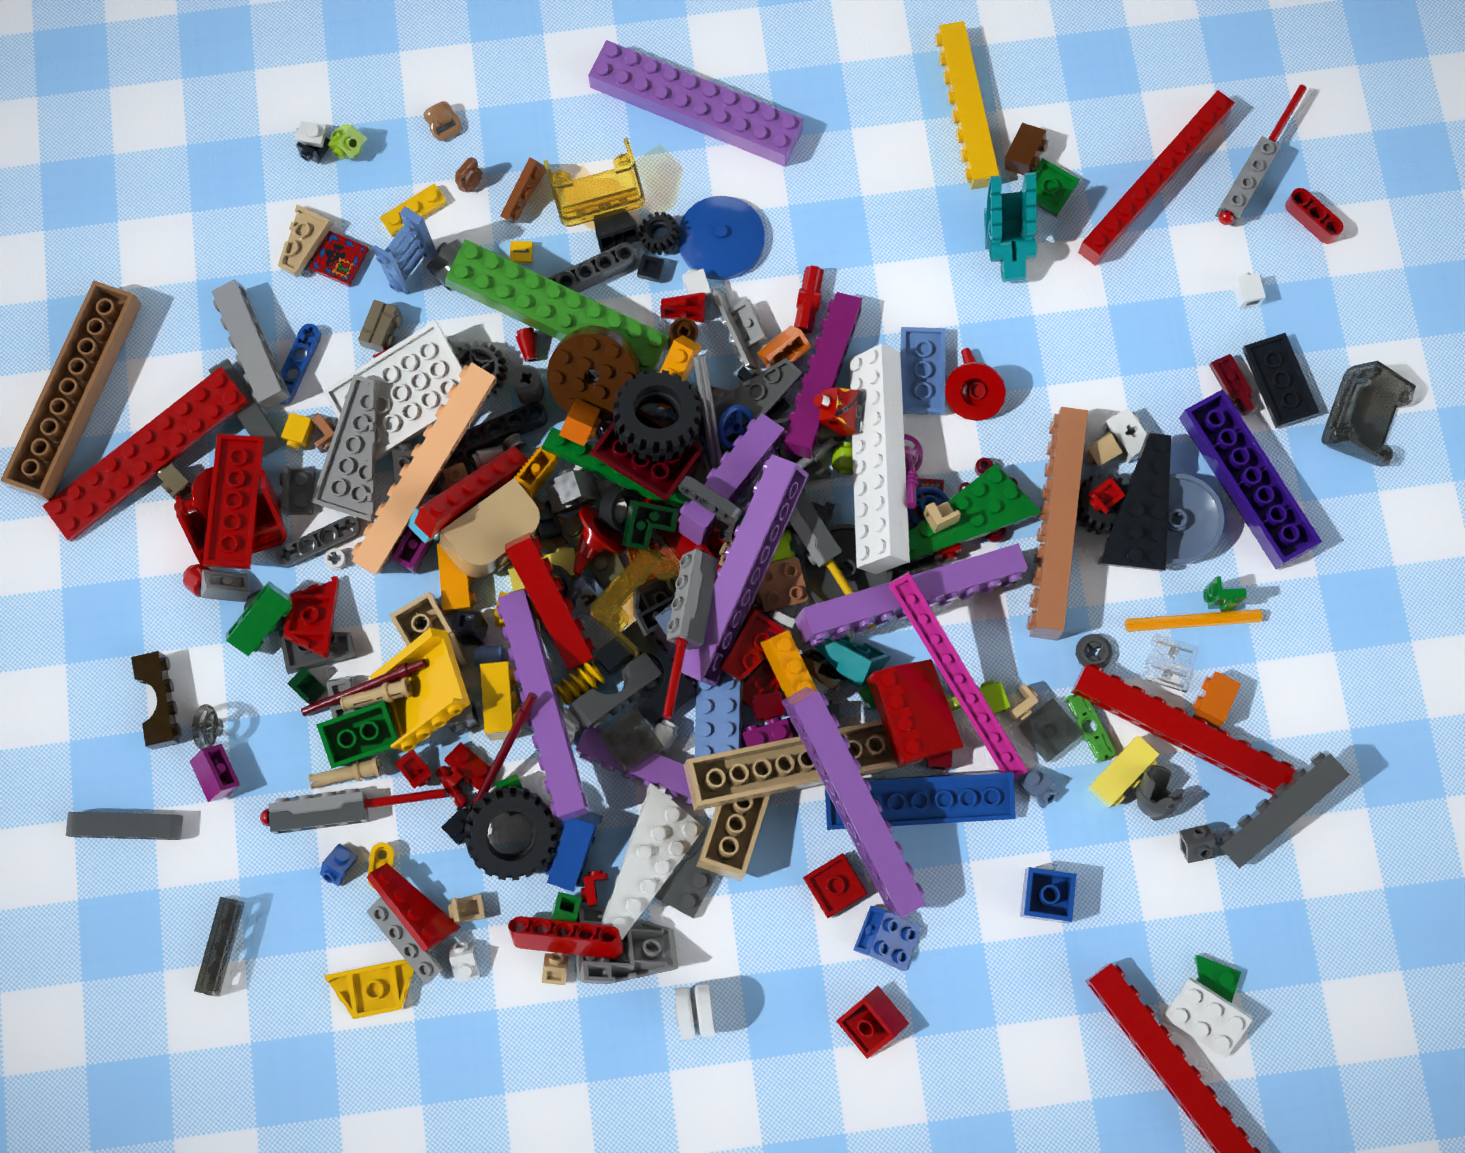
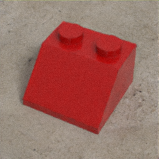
(872, 1022)

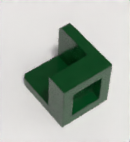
(307, 686)

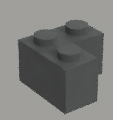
(572, 491)

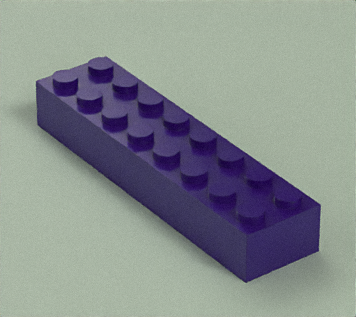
(1249, 479)

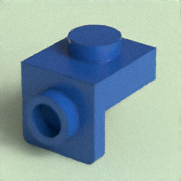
(337, 864)

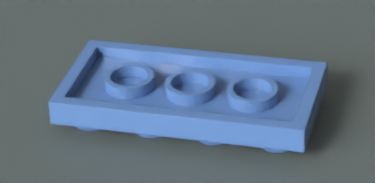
(923, 370)
(718, 716)

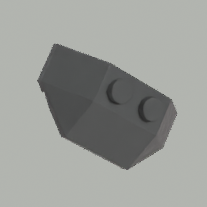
(650, 600)

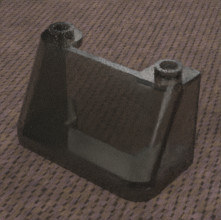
(1365, 412)

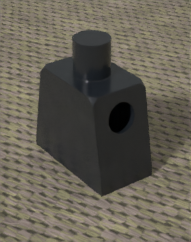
(616, 230)

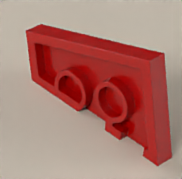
(746, 650)

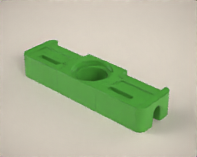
(1098, 740)

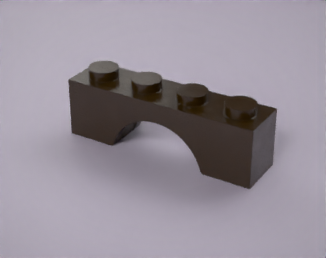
(161, 727)

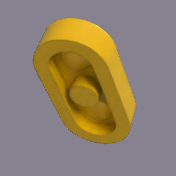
(375, 862)

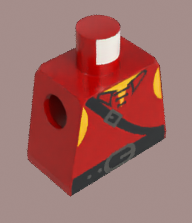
(840, 409)

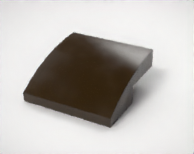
(820, 670)

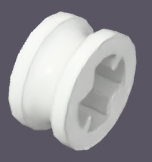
(329, 554)

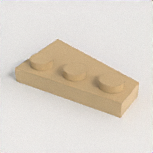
(304, 239)

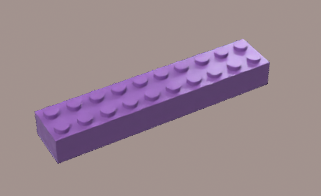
(695, 103)
(746, 565)
(937, 585)
(854, 802)

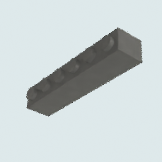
(1283, 808)

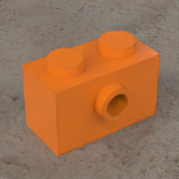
(788, 344)
(581, 422)
(1216, 699)

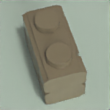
(380, 326)

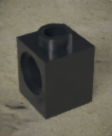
(470, 627)

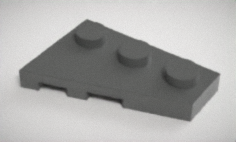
(768, 388)
(298, 657)

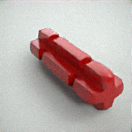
(443, 774)

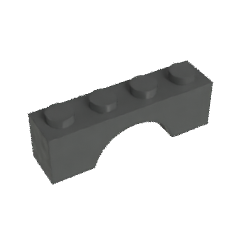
(594, 706)

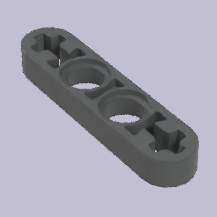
(320, 545)

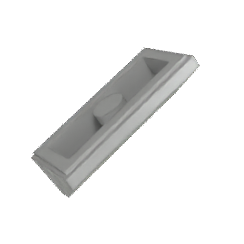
(224, 586)

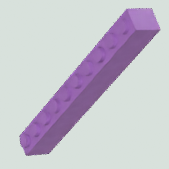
(546, 717)

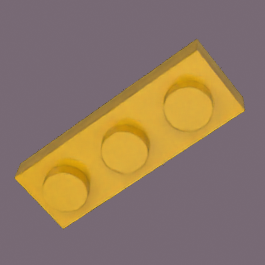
(421, 203)

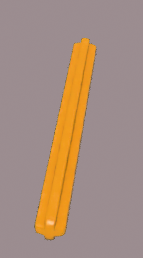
(1193, 620)

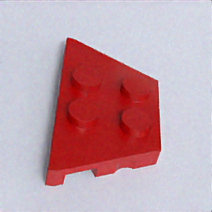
(312, 617)

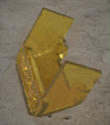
(597, 194)
(608, 606)

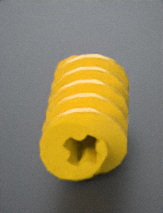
(579, 683)

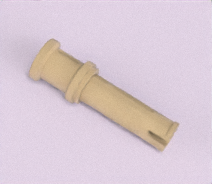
(386, 693)
(355, 771)

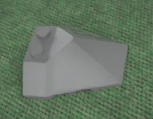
(646, 952)

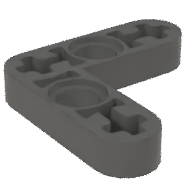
(726, 513)

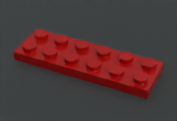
(233, 501)

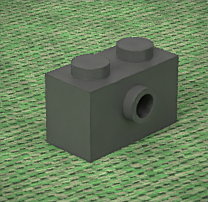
(465, 720)

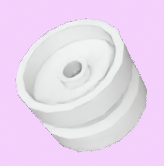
(694, 1012)

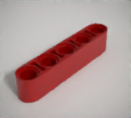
(566, 937)

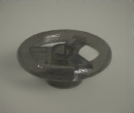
(210, 727)

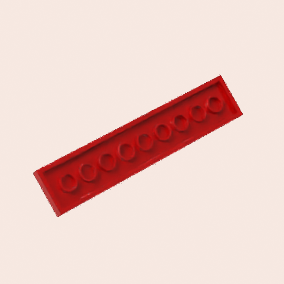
(145, 454)

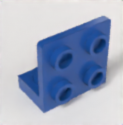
(887, 938)

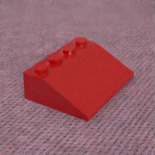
(914, 712)

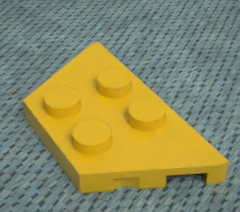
(373, 988)

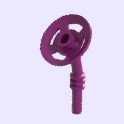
(911, 470)

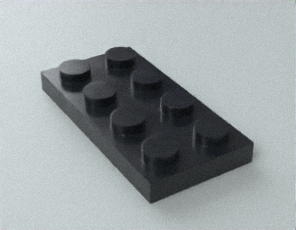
(1280, 380)

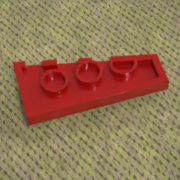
(414, 910)

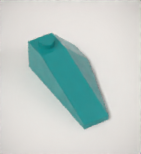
(852, 659)

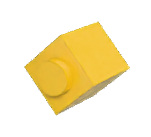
(298, 431)

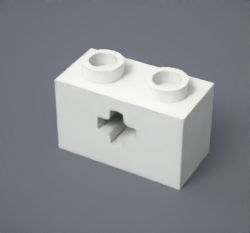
(1128, 423)

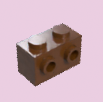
(1026, 149)

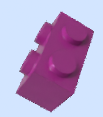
(410, 551)
(775, 730)
(214, 773)

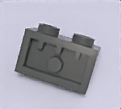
(297, 491)

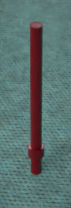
(401, 671)
(522, 716)

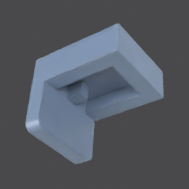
(1039, 787)

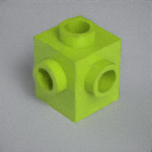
(346, 142)

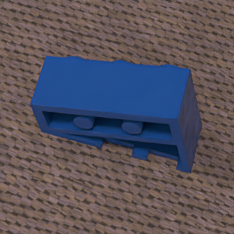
(572, 851)

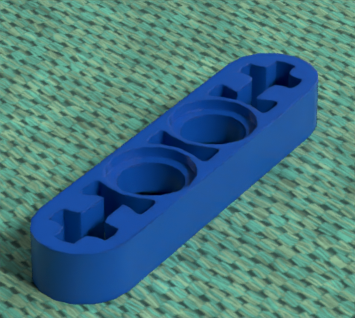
(300, 364)

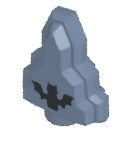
(585, 594)

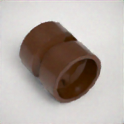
(683, 327)

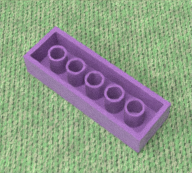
(733, 475)

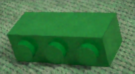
(259, 619)

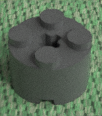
(443, 260)

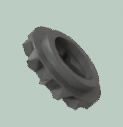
(1094, 641)

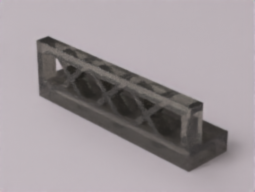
(219, 946)

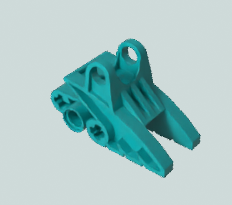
(1011, 227)

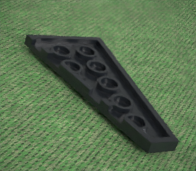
(1142, 517)

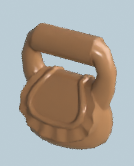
(440, 115)

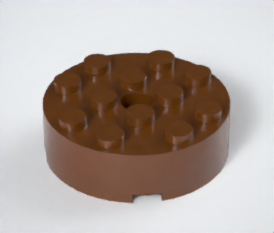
(588, 350)

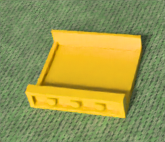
(436, 689)

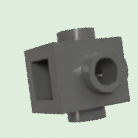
(1198, 843)

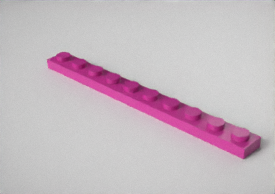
(956, 674)

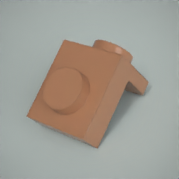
(326, 428)

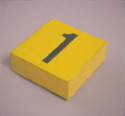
(521, 252)

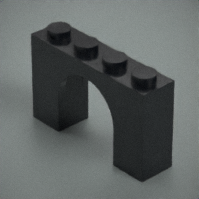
(614, 656)

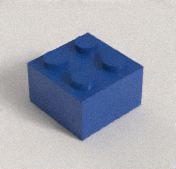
(1048, 895)

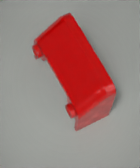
(269, 525)

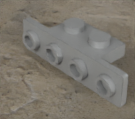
(743, 325)
(420, 961)

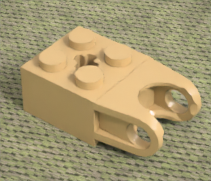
(428, 609)

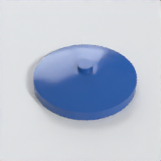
(721, 237)

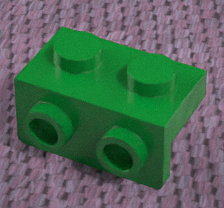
(1221, 598)

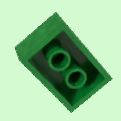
(358, 734)

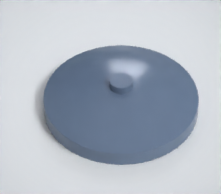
(1193, 519)

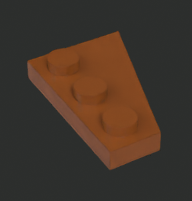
(525, 186)

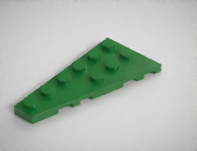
(985, 508)

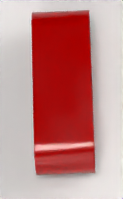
(1311, 205)

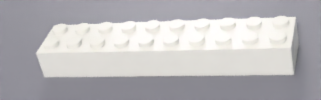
(879, 462)

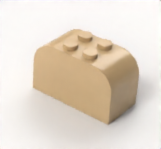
(479, 536)

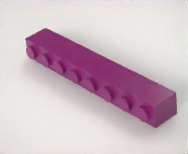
(823, 373)

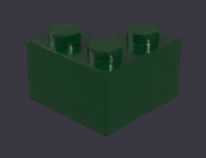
(641, 520)

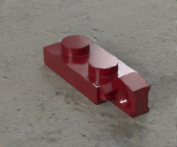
(1233, 383)

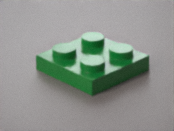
(1053, 187)

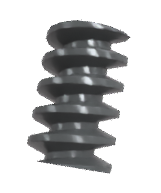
(527, 384)

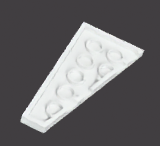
(654, 851)

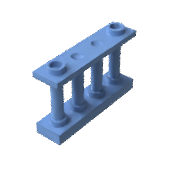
(406, 250)

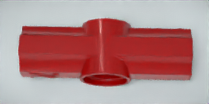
(809, 299)

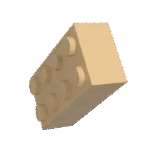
(732, 837)

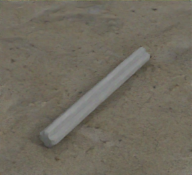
(708, 410)

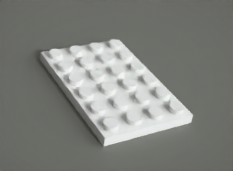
(410, 386)

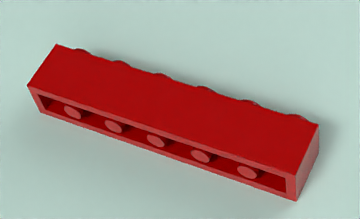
(469, 492)
(549, 600)

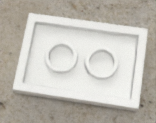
(1207, 1017)

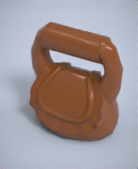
(468, 175)

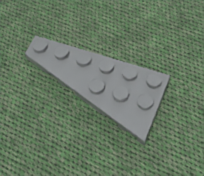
(350, 464)

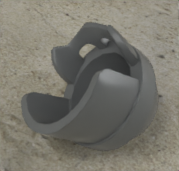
(1154, 797)

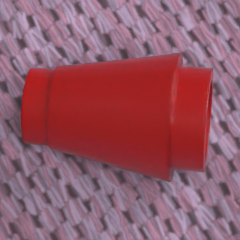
(527, 343)

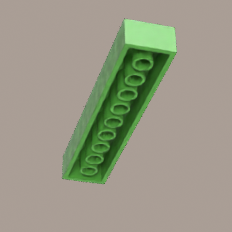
(544, 302)

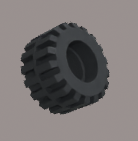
(1087, 514)

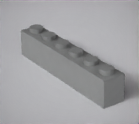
(250, 344)

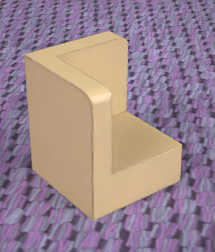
(941, 516)

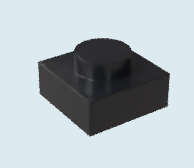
(650, 268)

